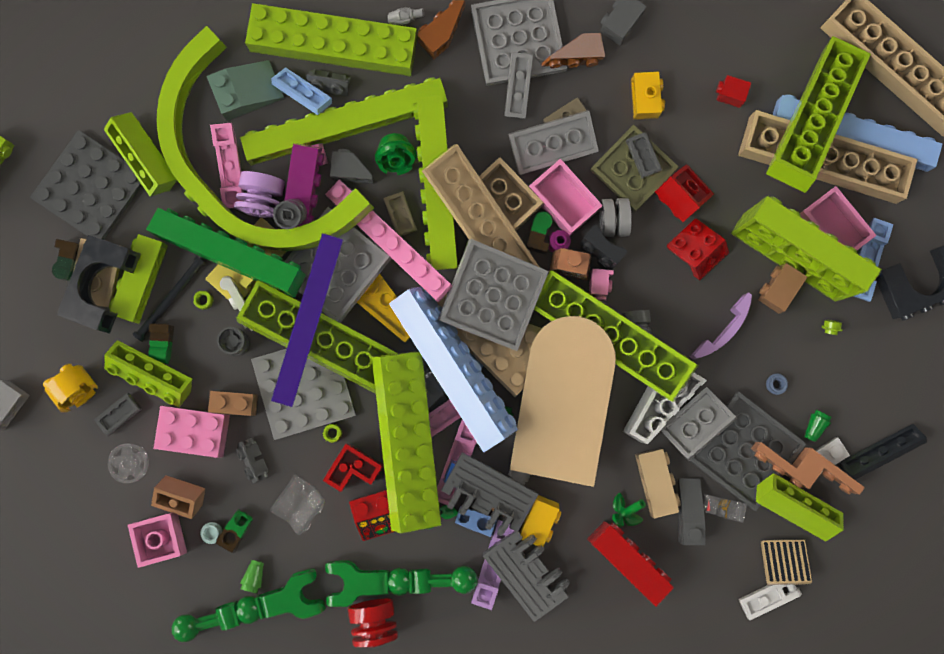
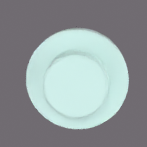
(210, 532)

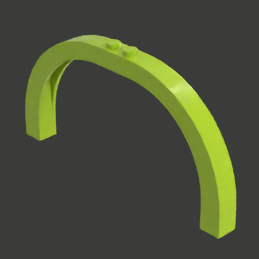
(171, 104)

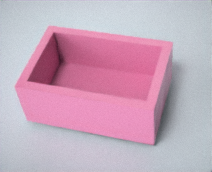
(565, 197)
(838, 217)
(191, 431)

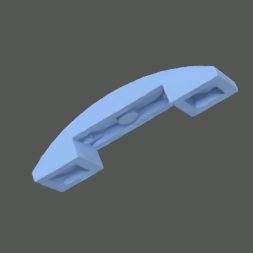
(874, 249)

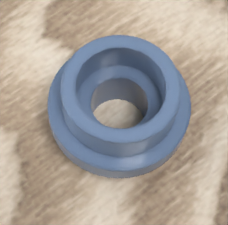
(783, 384)

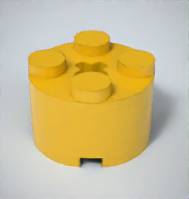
(70, 387)

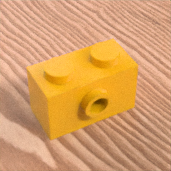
(647, 95)
(540, 520)

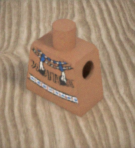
(571, 263)

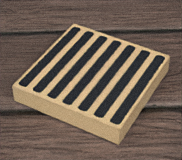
(786, 562)

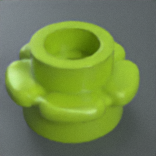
(832, 327)

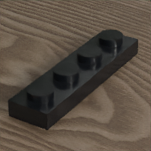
(883, 452)

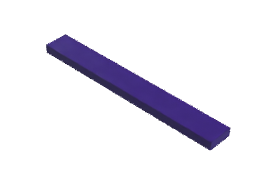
(307, 320)

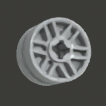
(615, 218)

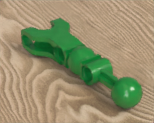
(398, 581)
(250, 609)

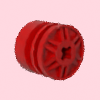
(373, 626)

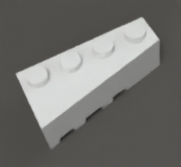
(656, 410)

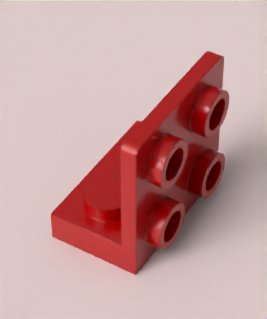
(699, 248)

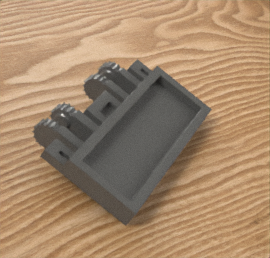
(491, 491)
(524, 574)

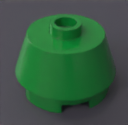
(395, 154)

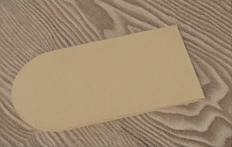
(565, 401)

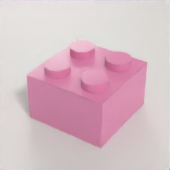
(157, 539)

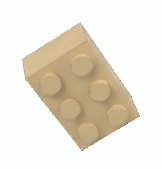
(511, 193)

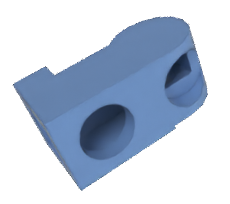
(475, 521)

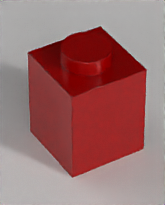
(733, 91)

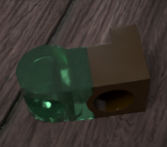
(66, 259)

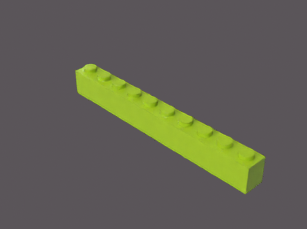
(338, 122)

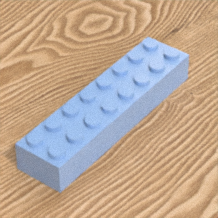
(454, 368)

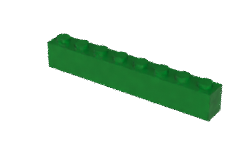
(227, 252)

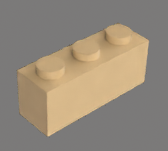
(658, 483)

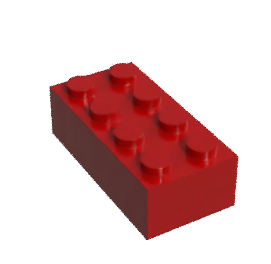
(634, 566)

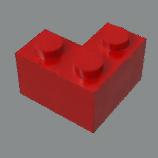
(352, 462)

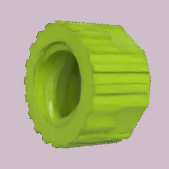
(209, 300)
(339, 433)

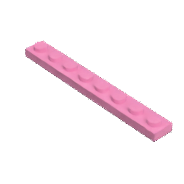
(396, 247)

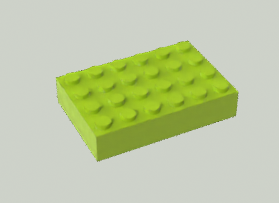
(818, 255)

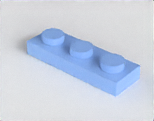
(301, 91)

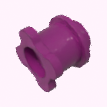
(554, 245)

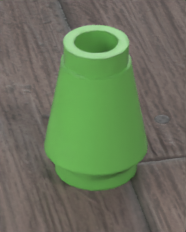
(253, 577)

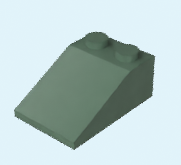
(244, 88)

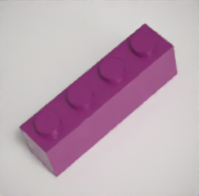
(304, 177)

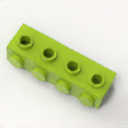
(140, 153)
(135, 288)
(147, 374)
(799, 507)

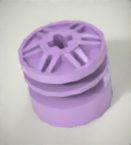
(259, 194)

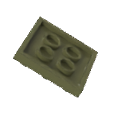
(621, 175)

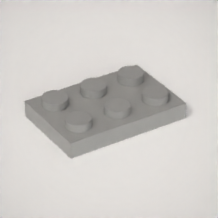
(698, 423)

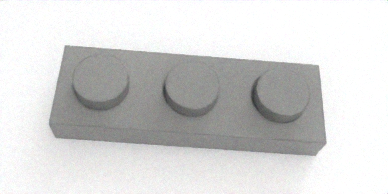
(518, 85)

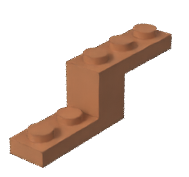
(807, 468)

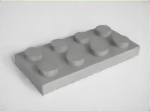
(553, 140)

